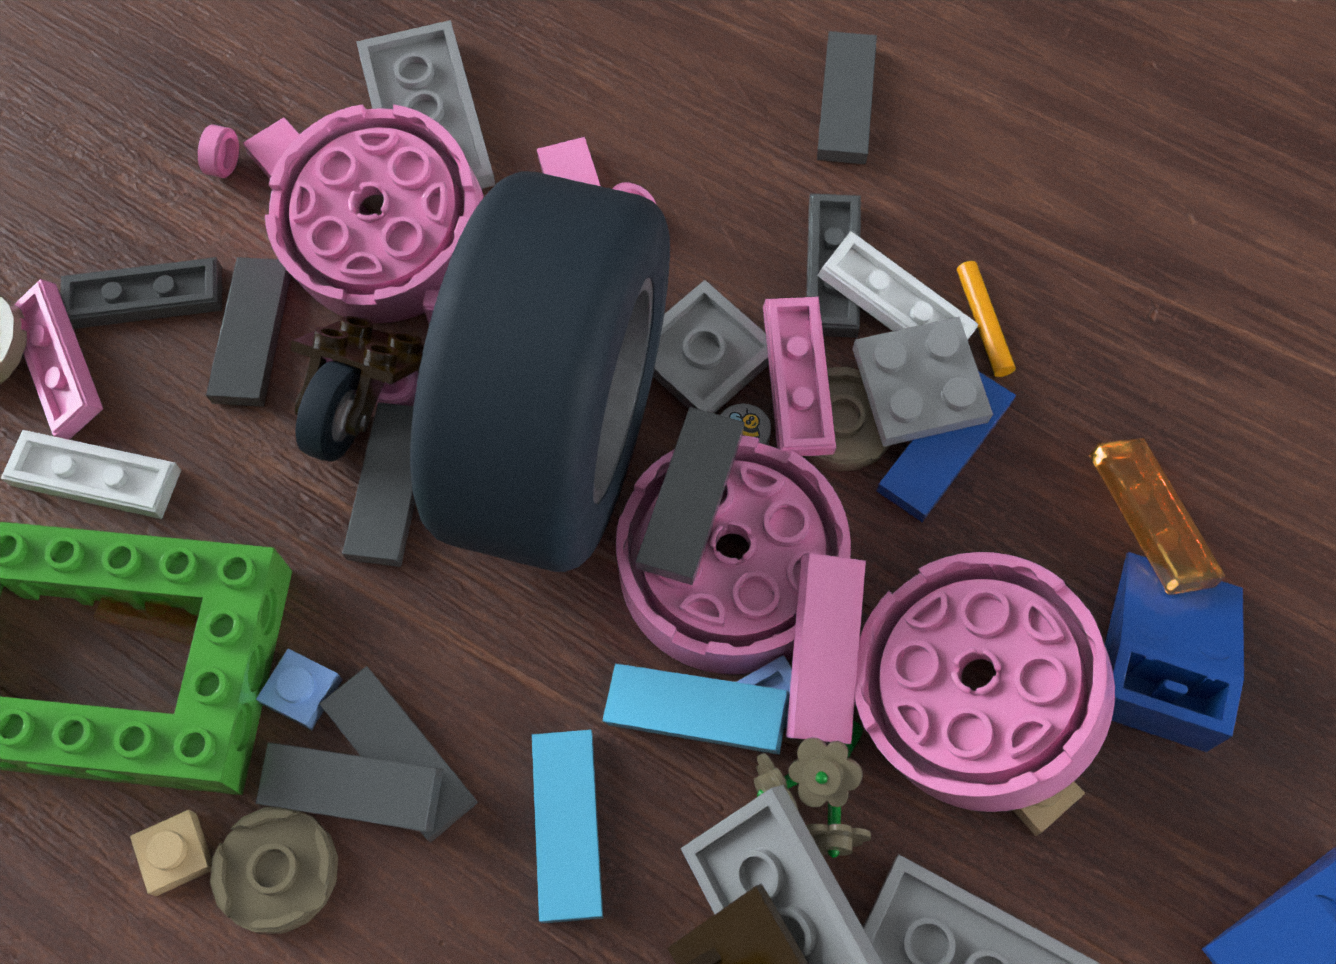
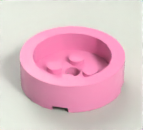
(371, 262)
(744, 608)
(1021, 731)

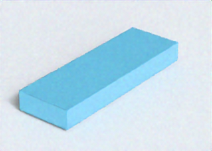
(697, 708)
(566, 827)

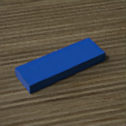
(936, 460)

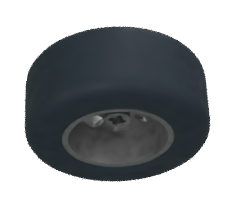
(539, 369)

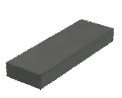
(847, 98)
(829, 223)
(142, 292)
(249, 333)
(384, 492)
(690, 496)
(384, 731)
(350, 786)

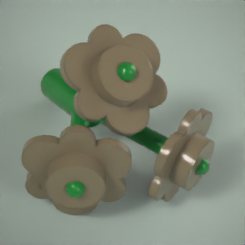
(822, 776)

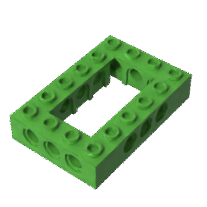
(216, 717)

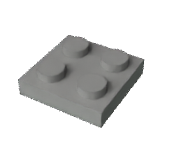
(708, 350)
(921, 381)

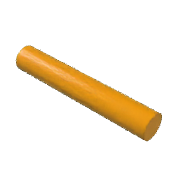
(986, 318)

